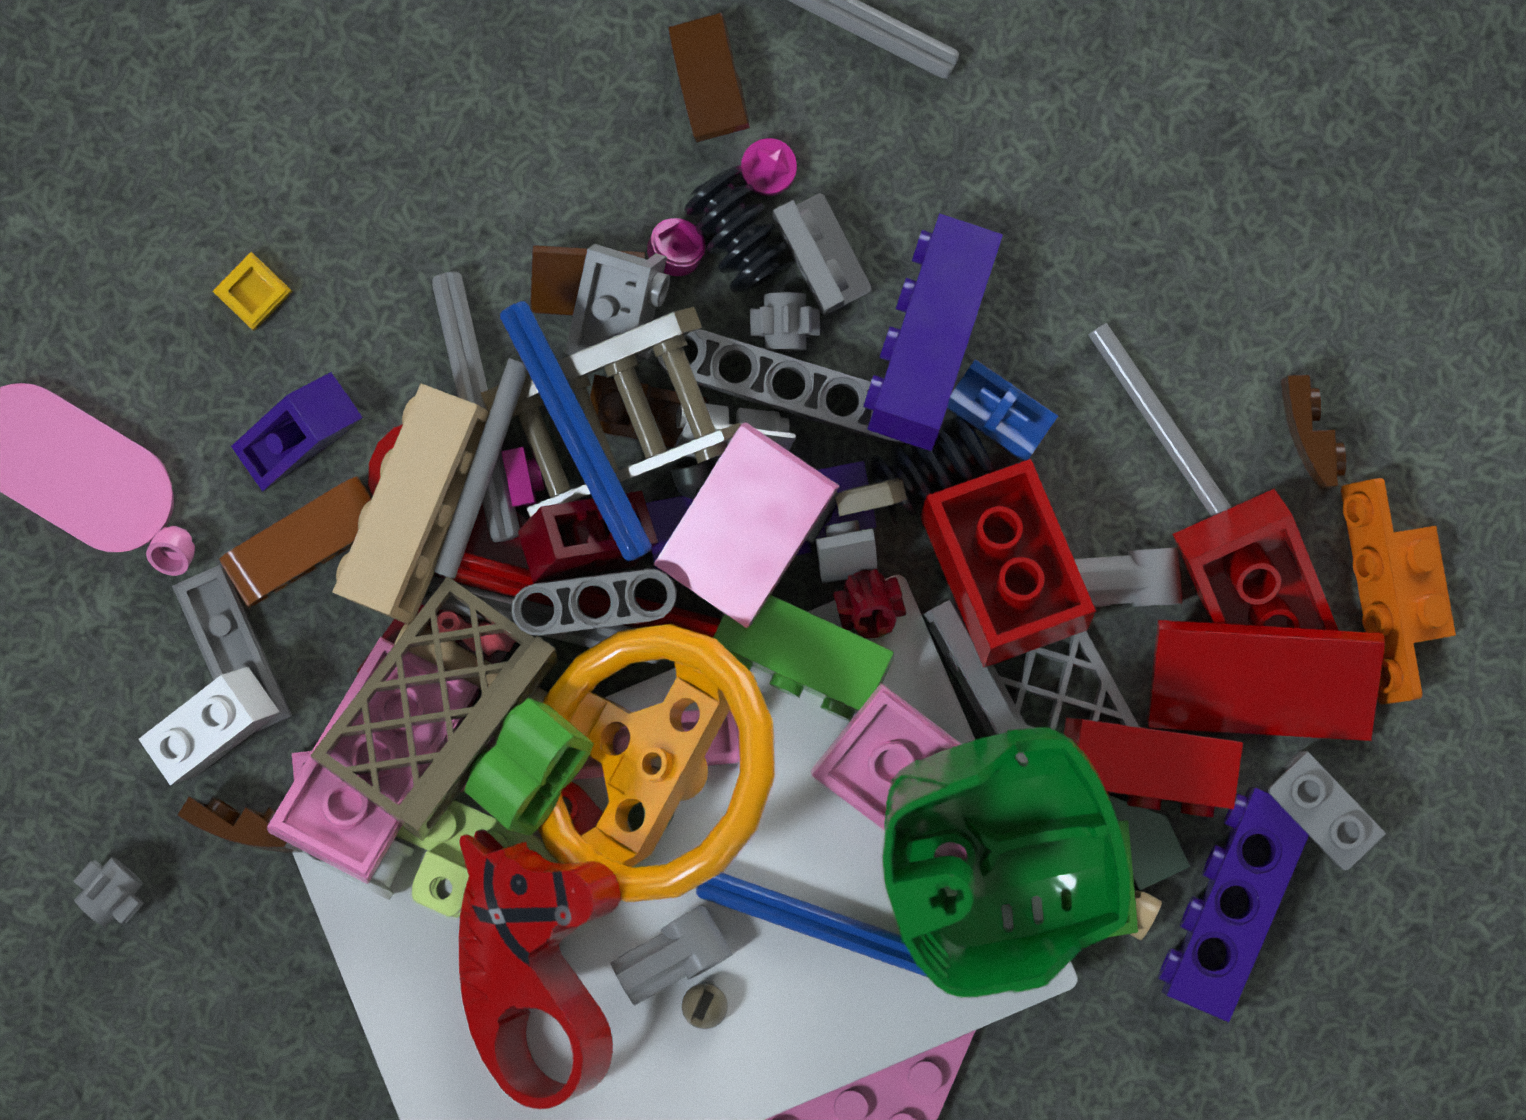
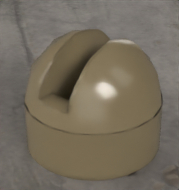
(716, 1011)

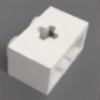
(209, 725)

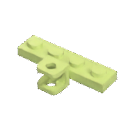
(446, 859)

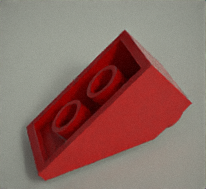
(1254, 567)

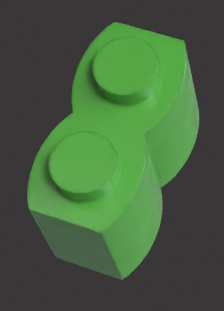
(528, 766)

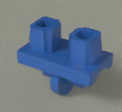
(1000, 411)

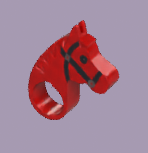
(512, 961)

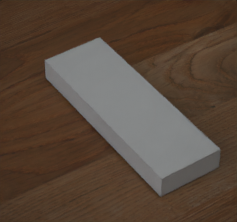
(226, 632)

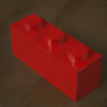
(1160, 765)

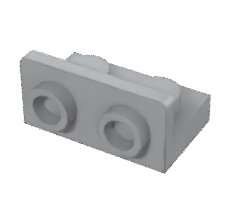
(821, 253)
(616, 296)
(1325, 810)

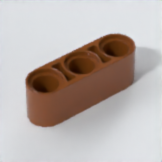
(296, 543)

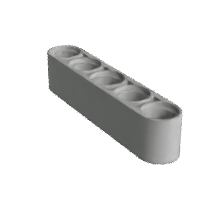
(765, 367)

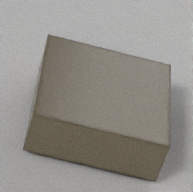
(870, 496)

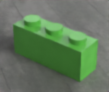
(808, 656)

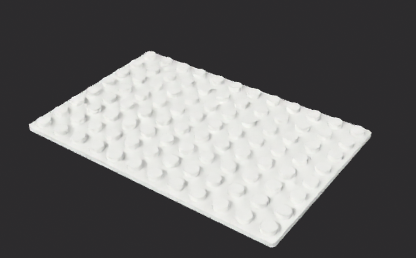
(797, 1006)

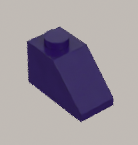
(296, 430)

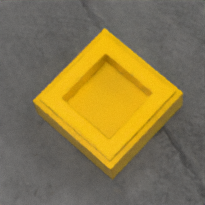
(252, 291)

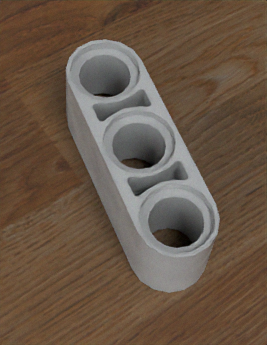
(567, 610)

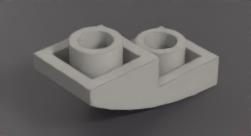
(845, 551)

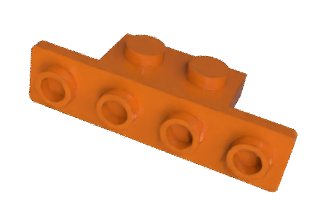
(1398, 586)

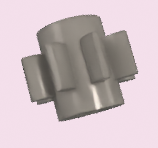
(785, 322)
(108, 892)

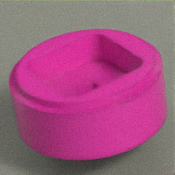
(769, 166)
(680, 244)

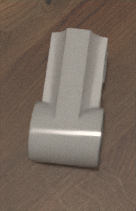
(1139, 578)
(681, 951)

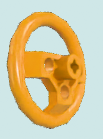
(662, 759)

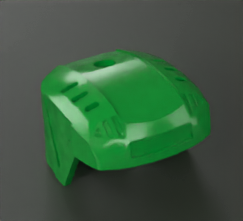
(1024, 837)

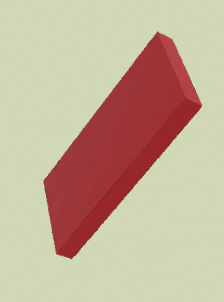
(1265, 680)

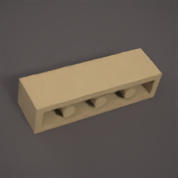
(412, 505)

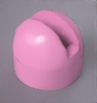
(171, 551)

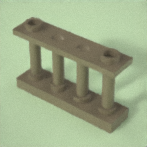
(618, 360)

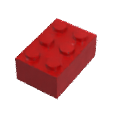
(1007, 563)

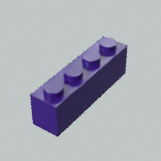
(934, 331)

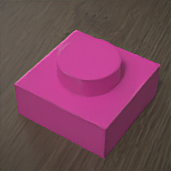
(522, 477)

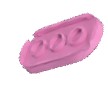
(80, 471)

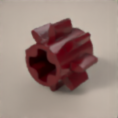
(870, 603)

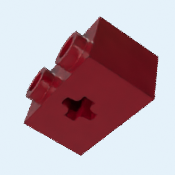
(575, 540)

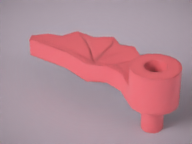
(451, 621)

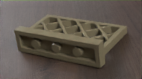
(476, 734)

